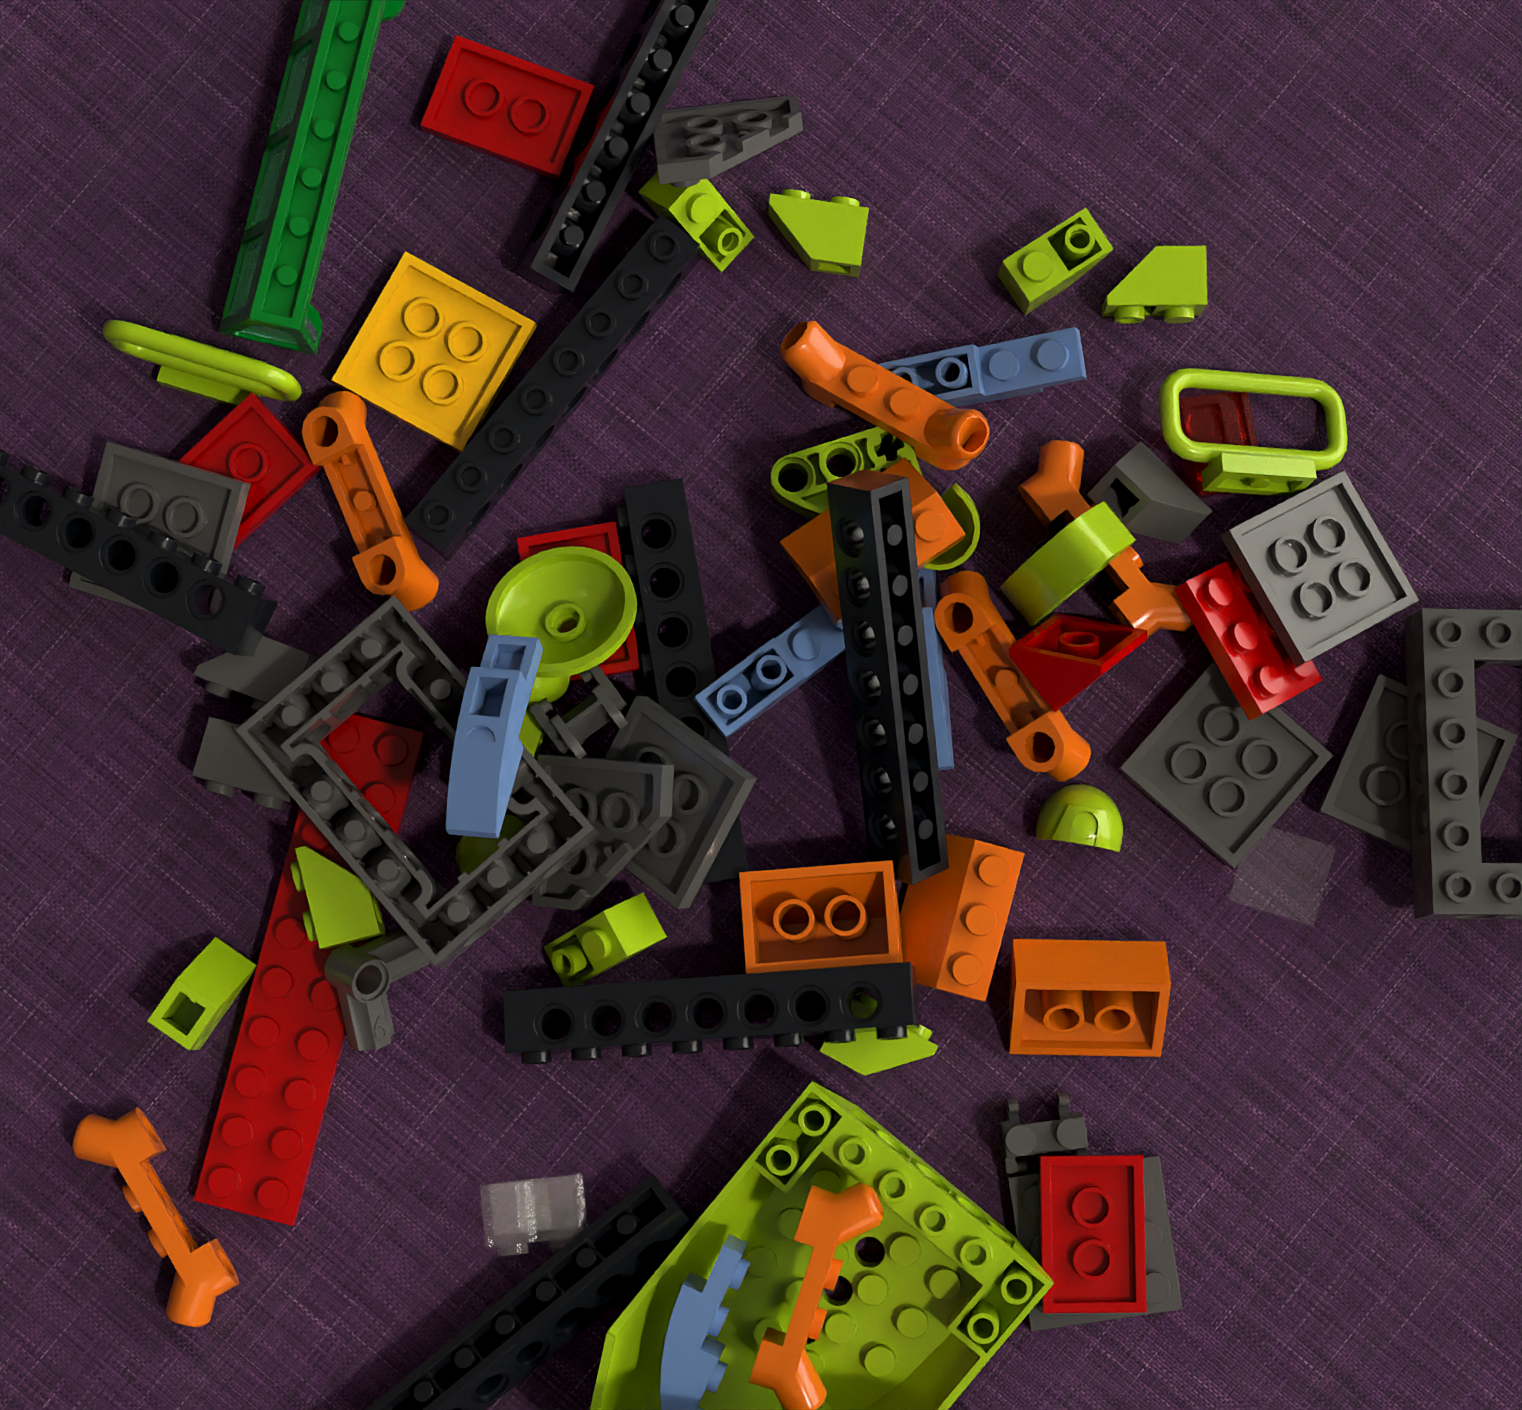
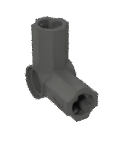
(362, 983)

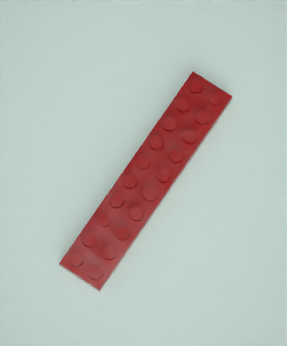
(292, 1014)

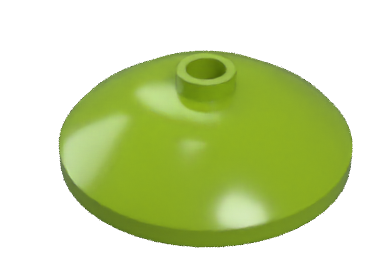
(565, 592)

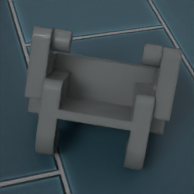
(586, 718)
(1041, 1136)

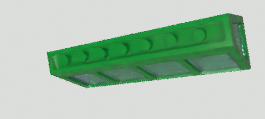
(303, 174)

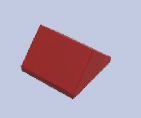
(1072, 654)

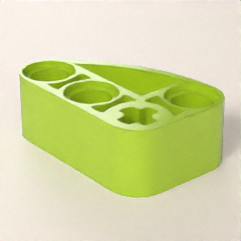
(812, 463)
(1067, 563)

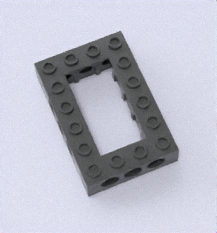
(288, 741)
(1443, 762)

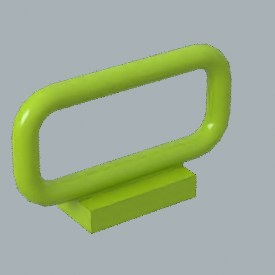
(202, 367)
(1253, 467)

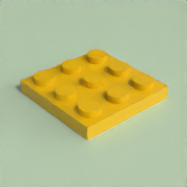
(434, 352)

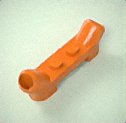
(840, 376)
(1056, 494)
(387, 555)
(976, 629)
(824, 1224)
(200, 1271)

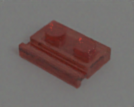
(1215, 419)

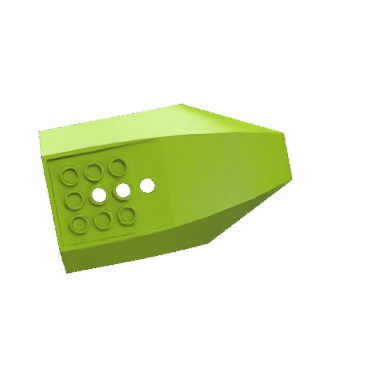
(915, 1318)

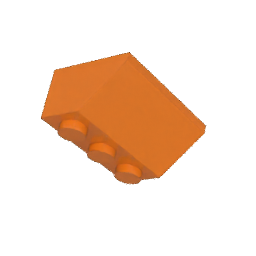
(813, 548)
(820, 917)
(959, 917)
(1088, 997)

